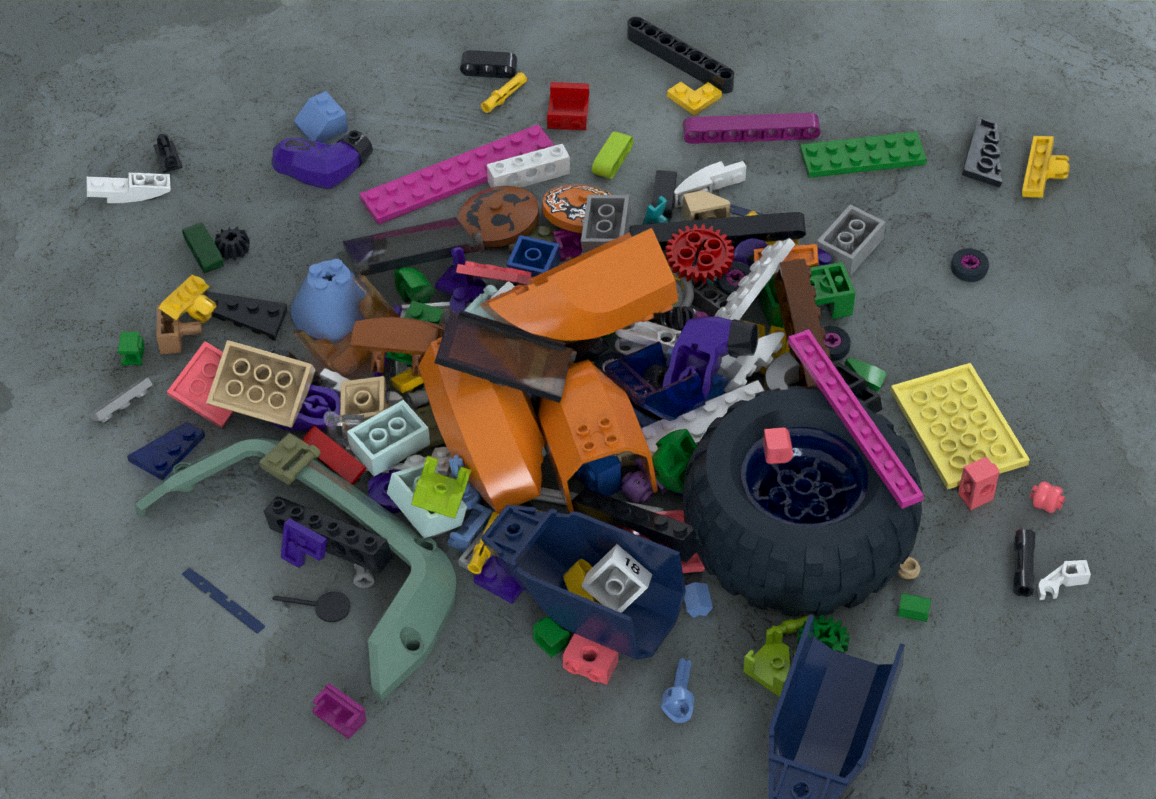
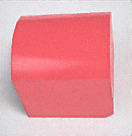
(777, 445)

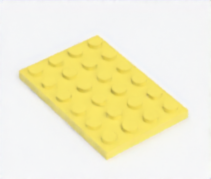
(958, 422)

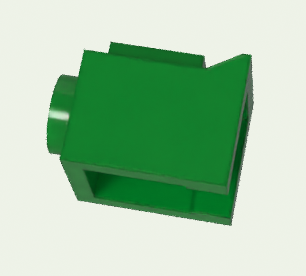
(131, 347)
(550, 636)

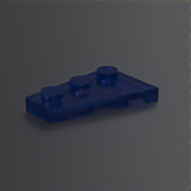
(167, 451)

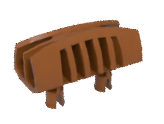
(395, 336)

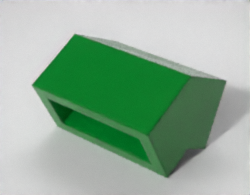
(914, 607)

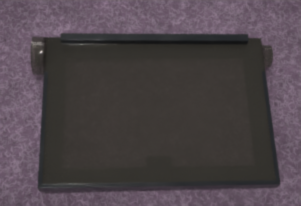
(410, 246)
(504, 354)

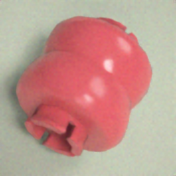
(1047, 497)

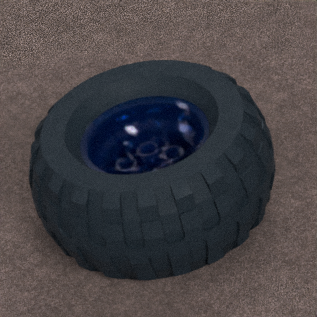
(828, 518)

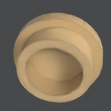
(909, 569)

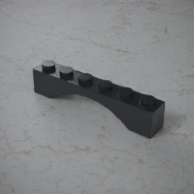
(652, 525)

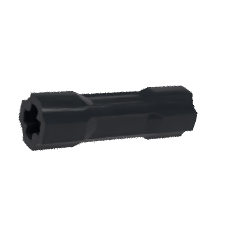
(1024, 563)

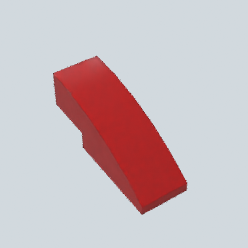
(335, 456)

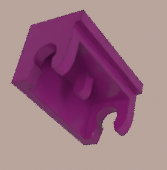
(569, 243)
(339, 711)

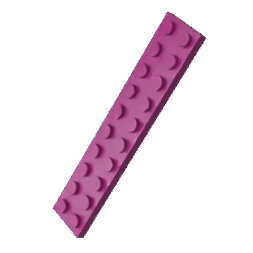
(448, 176)

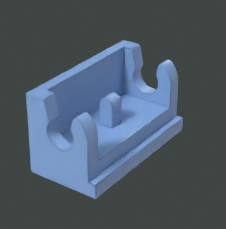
(470, 528)

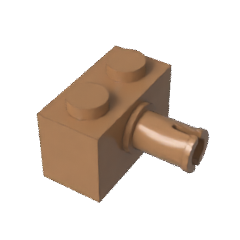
(172, 331)

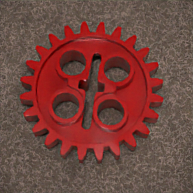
(712, 260)

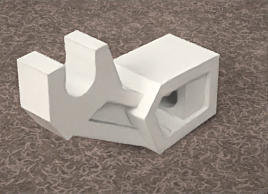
(1060, 576)

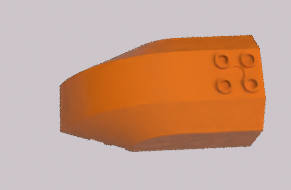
(592, 292)
(590, 424)
(488, 429)

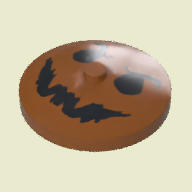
(500, 215)

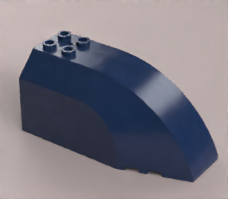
(543, 546)
(827, 719)

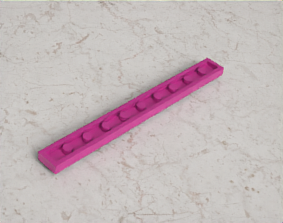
(856, 419)

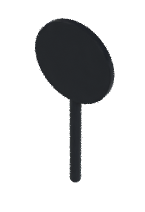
(329, 607)

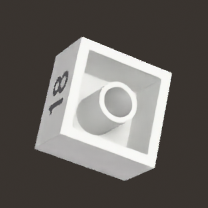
(617, 579)

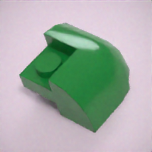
(412, 285)
(672, 459)

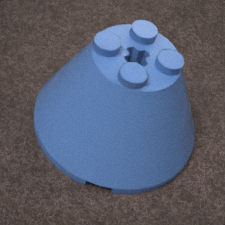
(327, 301)

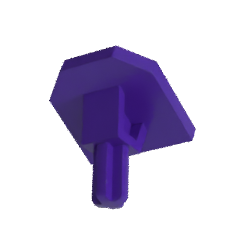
(451, 280)

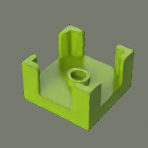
(440, 492)
(770, 663)

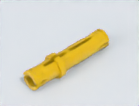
(498, 96)
(478, 559)

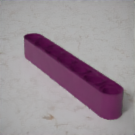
(751, 128)

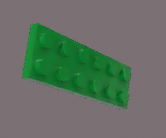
(863, 154)

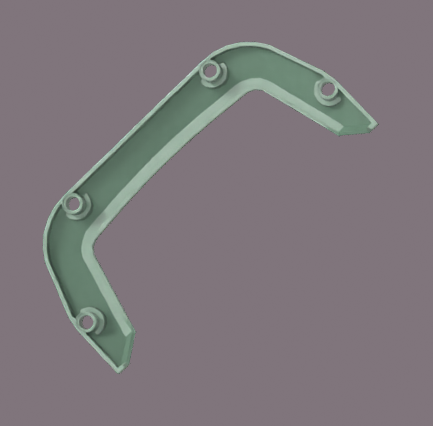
(421, 604)

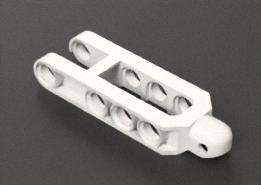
(647, 333)

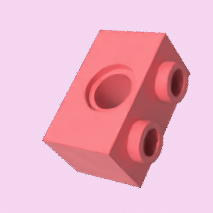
(978, 483)
(583, 649)

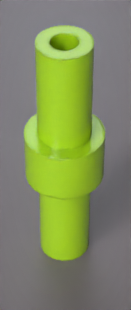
(790, 626)

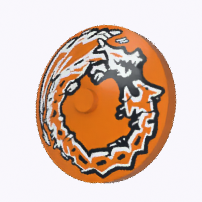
(567, 205)

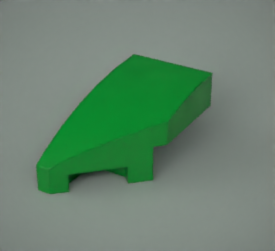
(873, 375)

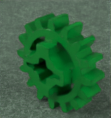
(826, 633)

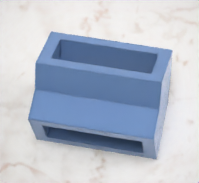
(698, 599)

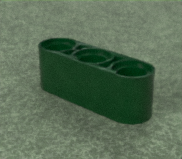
(203, 247)

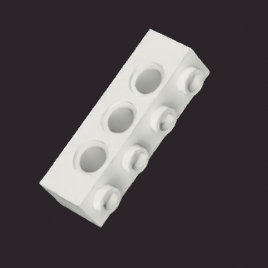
(530, 167)

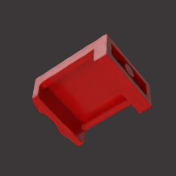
(568, 106)

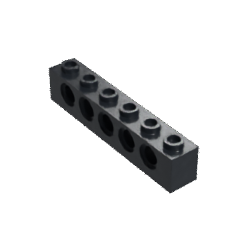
(342, 538)

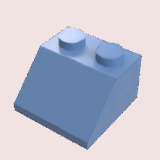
(321, 118)

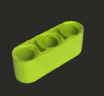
(612, 155)

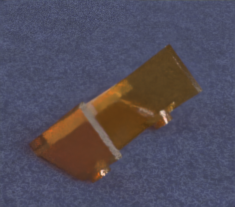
(343, 356)

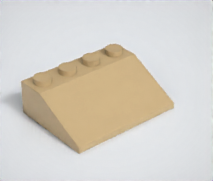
(260, 384)

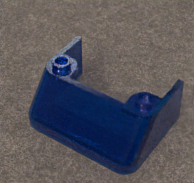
(665, 402)

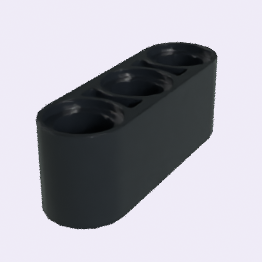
(488, 64)
(665, 186)

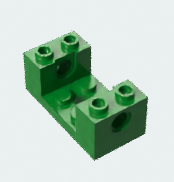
(831, 287)

